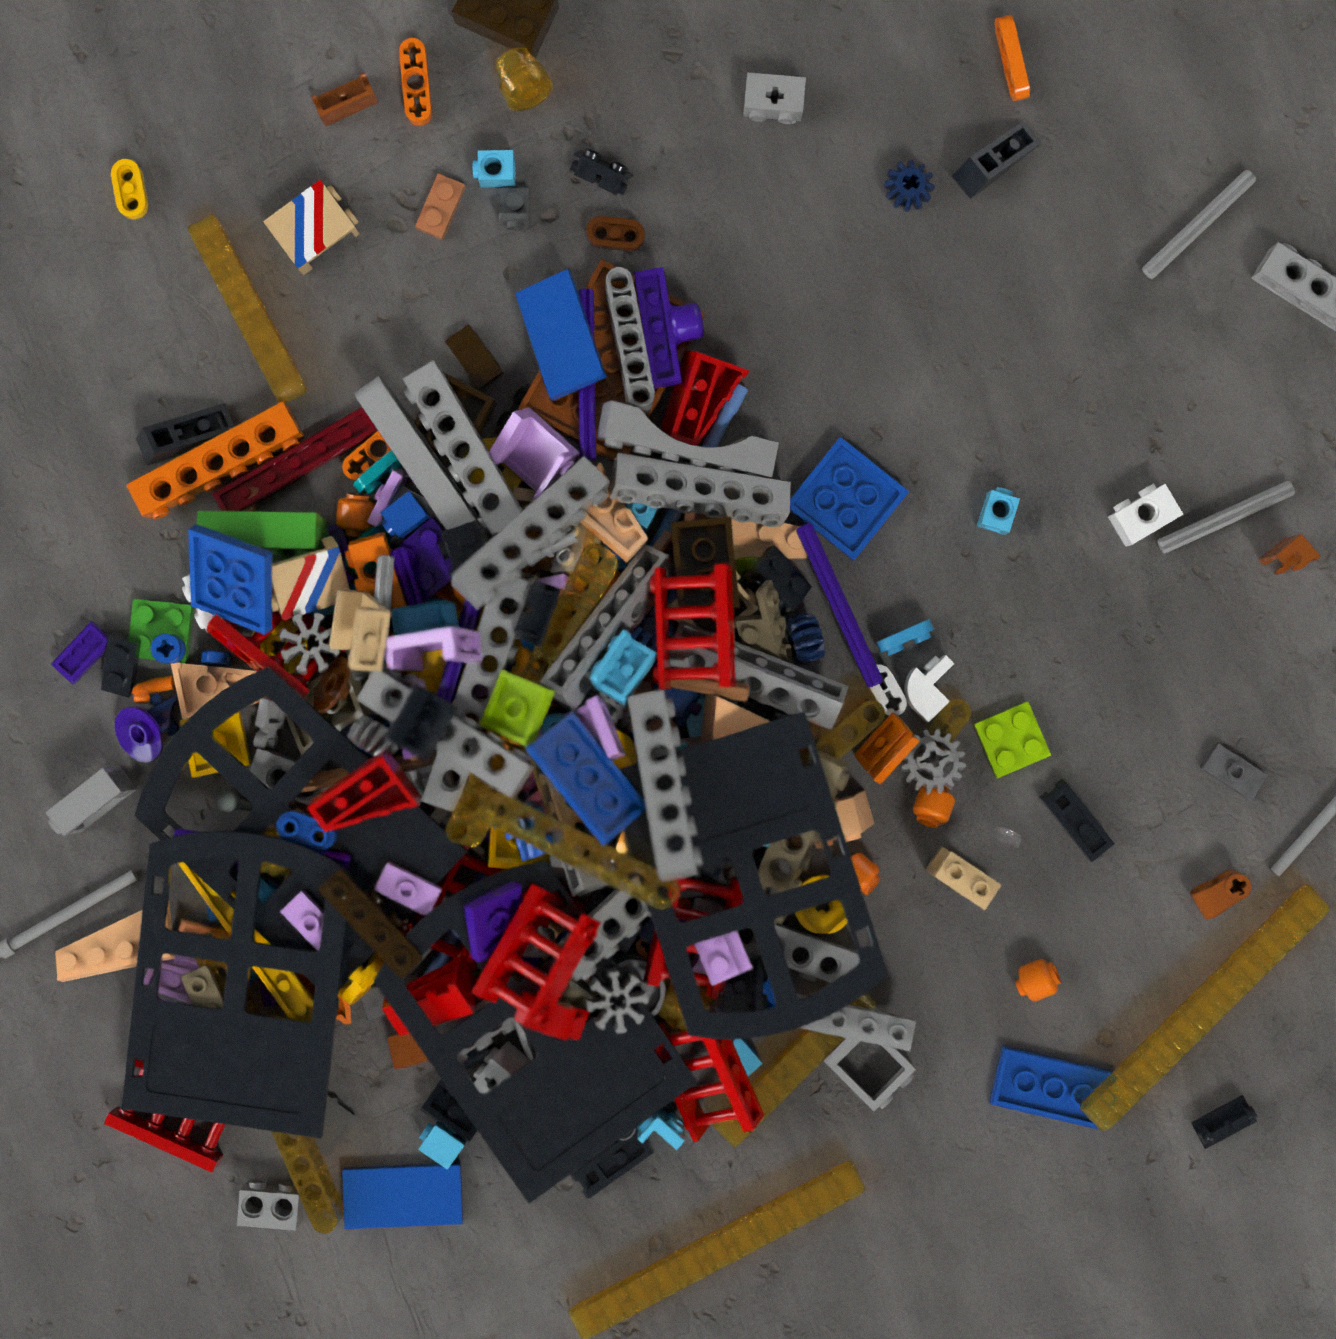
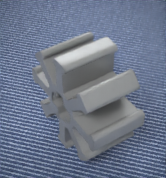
(305, 636)
(616, 1010)

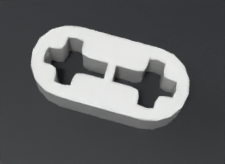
(894, 690)

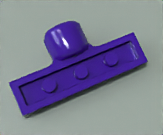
(664, 326)

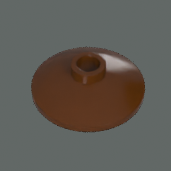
(332, 685)

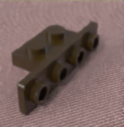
(372, 922)

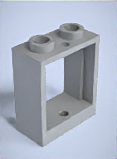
(90, 801)
(884, 1095)

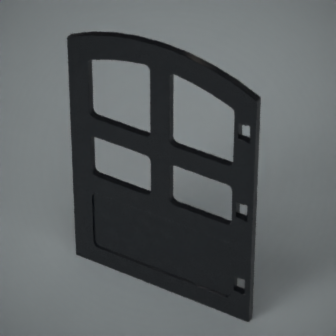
(743, 797)
(403, 837)
(225, 1059)
(574, 1092)

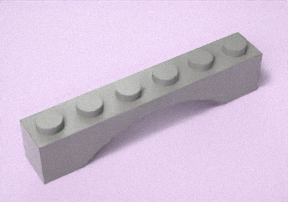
(629, 426)

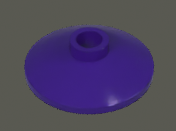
(138, 734)

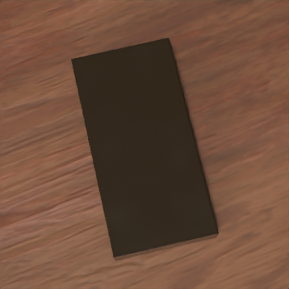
(474, 357)

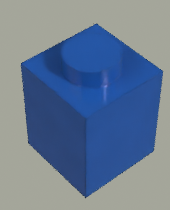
(404, 516)

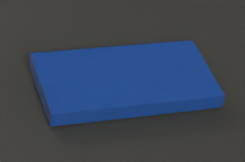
(560, 335)
(587, 778)
(1044, 1085)
(402, 1196)

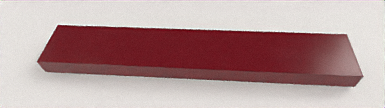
(296, 462)

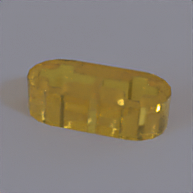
(945, 714)

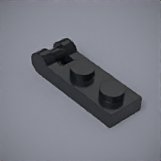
(1077, 821)
(612, 1164)

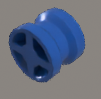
(175, 648)

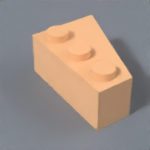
(725, 718)
(853, 815)

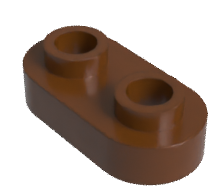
(616, 231)

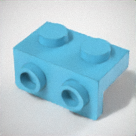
(622, 667)
(666, 1125)

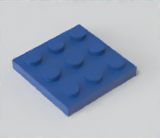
(847, 498)
(230, 578)

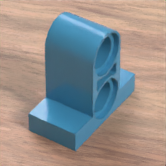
(423, 617)

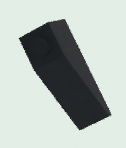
(995, 159)
(182, 433)

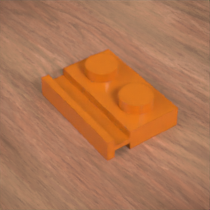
(886, 748)

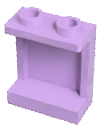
(533, 450)
(458, 645)
(599, 723)

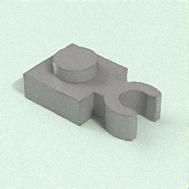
(268, 719)

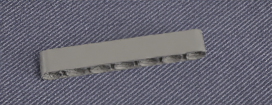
(416, 455)

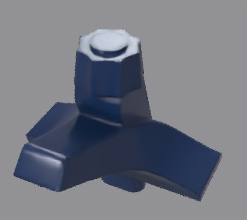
(684, 704)
(162, 713)

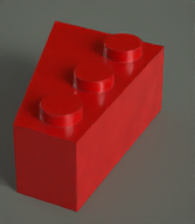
(703, 391)
(365, 793)
(441, 994)

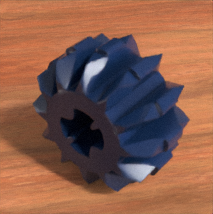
(915, 194)
(805, 638)

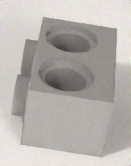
(271, 1213)

